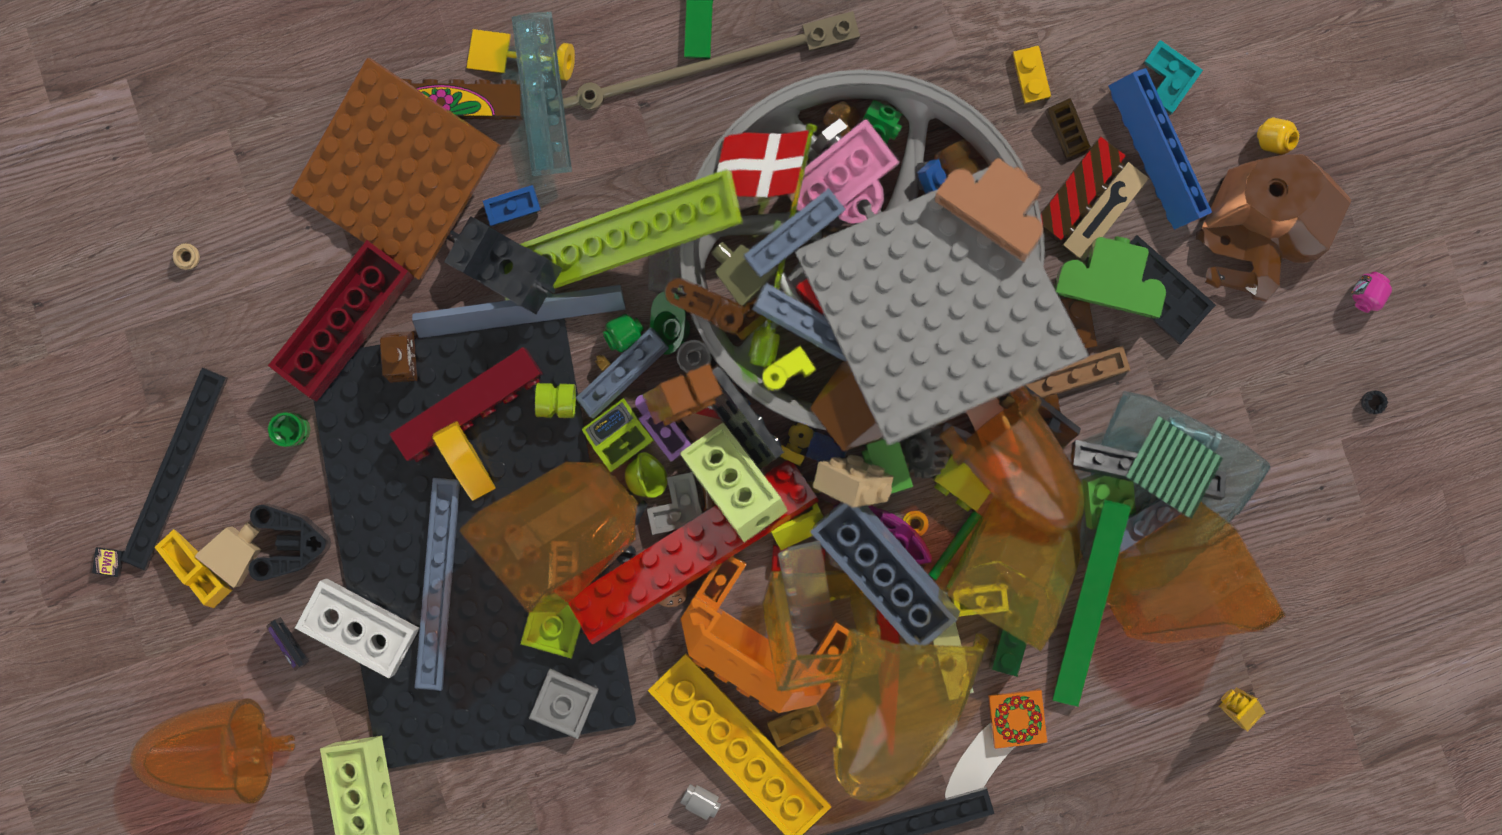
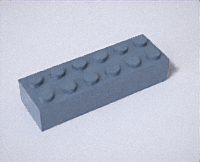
(886, 573)

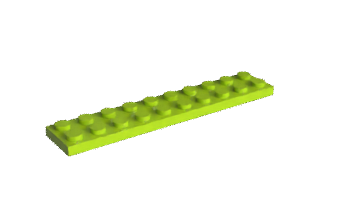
(640, 228)

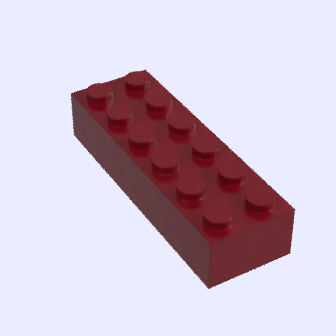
(341, 321)

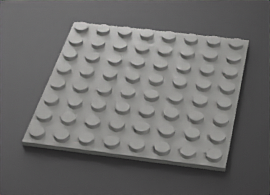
(936, 314)

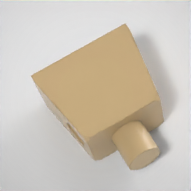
(231, 553)

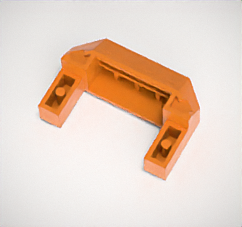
(740, 652)

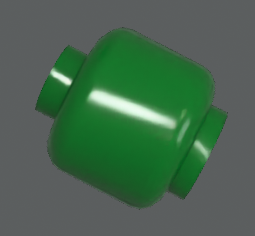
(622, 332)

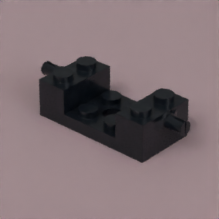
(486, 252)

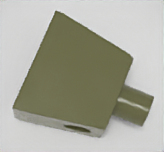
(738, 274)

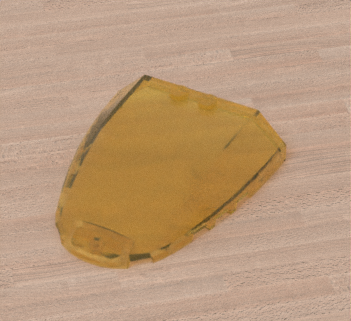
(897, 709)

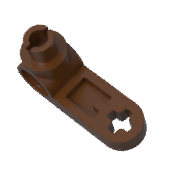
(707, 305)

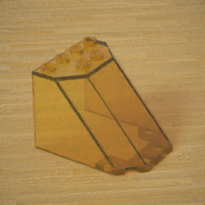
(1014, 574)

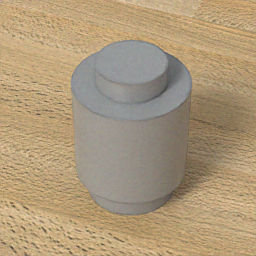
(700, 802)

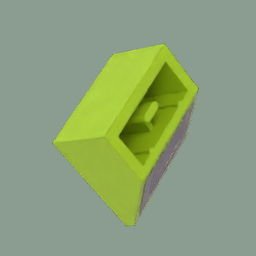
(617, 435)

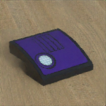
(287, 643)

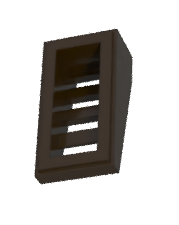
(1072, 114)

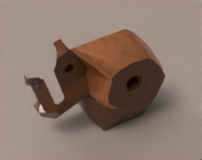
(1272, 212)

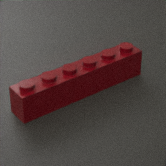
(468, 403)

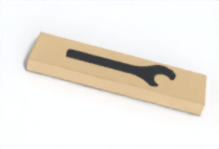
(1105, 211)

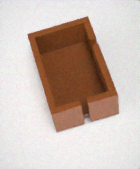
(682, 396)

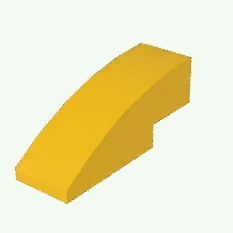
(463, 461)
(181, 559)

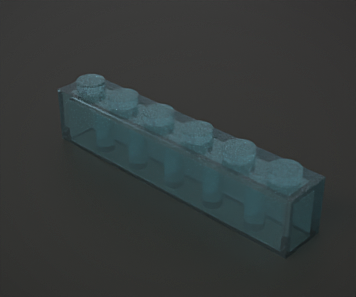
(541, 93)

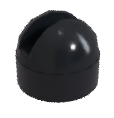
(631, 549)

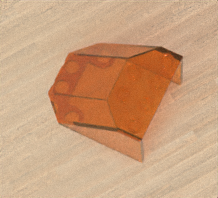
(555, 533)
(1191, 583)

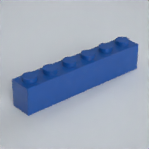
(1159, 148)

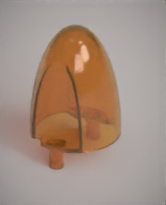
(1023, 465)
(210, 754)

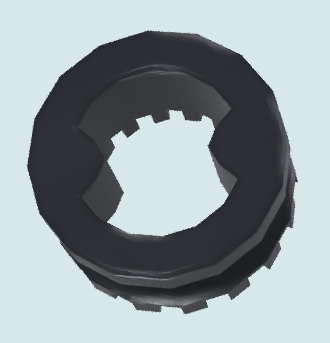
(1379, 408)

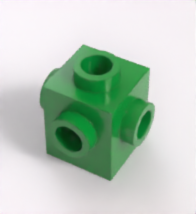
(883, 120)

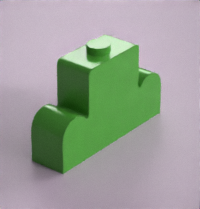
(1113, 279)

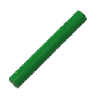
(955, 544)

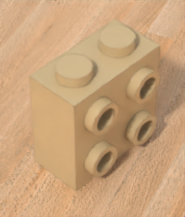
(853, 481)

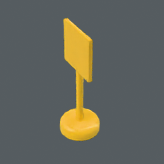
(490, 53)

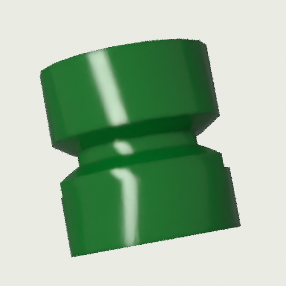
(289, 429)

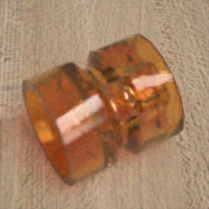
(957, 157)

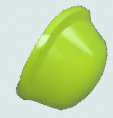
(646, 476)

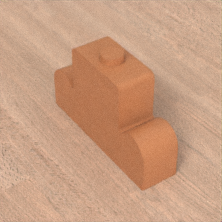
(996, 205)

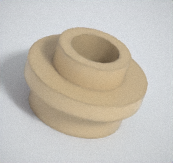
(178, 256)

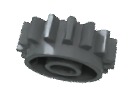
(926, 452)

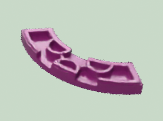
(904, 534)

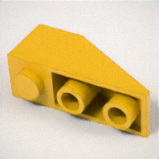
(1242, 708)

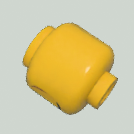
(1278, 136)

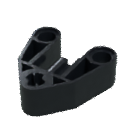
(288, 520)

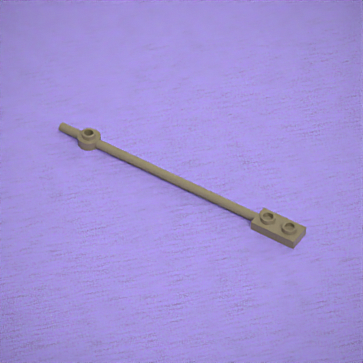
(816, 36)

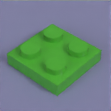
(1101, 488)

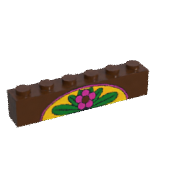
(476, 100)

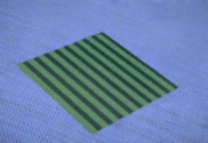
(1174, 467)

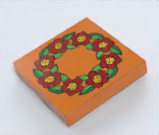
(1017, 718)

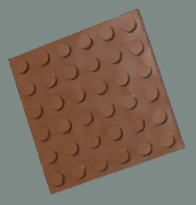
(395, 168)

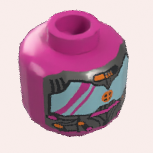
(1371, 292)

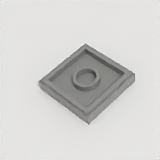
(563, 703)

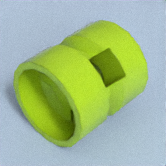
(555, 400)

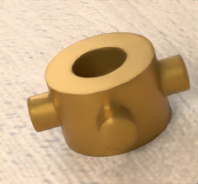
(602, 362)

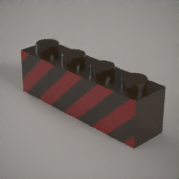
(1080, 188)

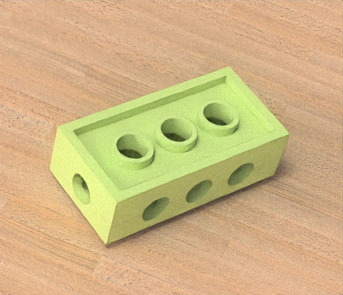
(733, 482)
(359, 787)

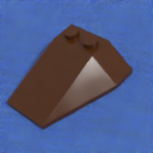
(845, 411)

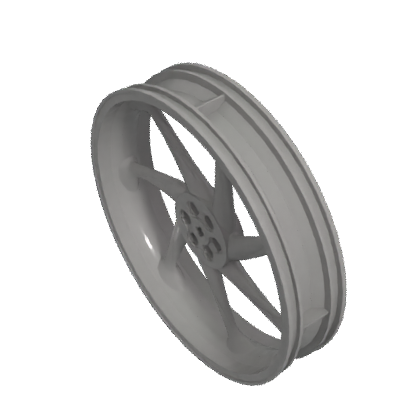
(779, 115)

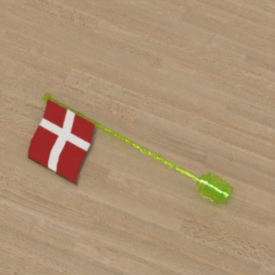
(766, 168)

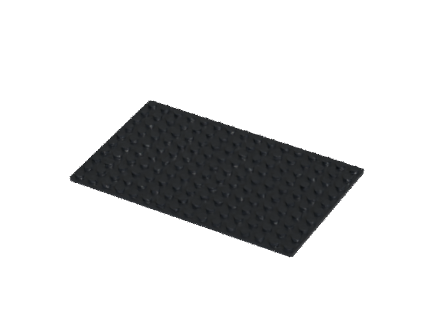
(383, 537)

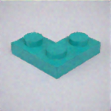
(1177, 72)

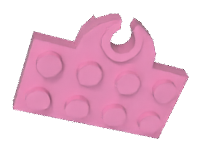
(851, 172)

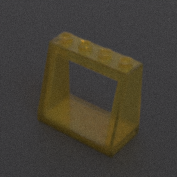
(803, 671)

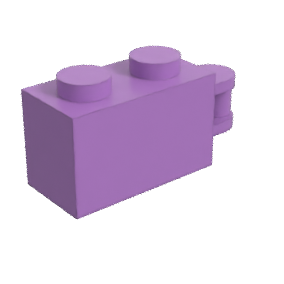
(668, 437)

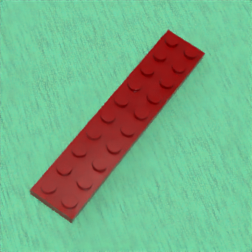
(678, 560)

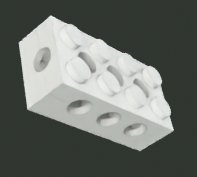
(341, 635)

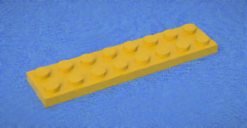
(739, 747)

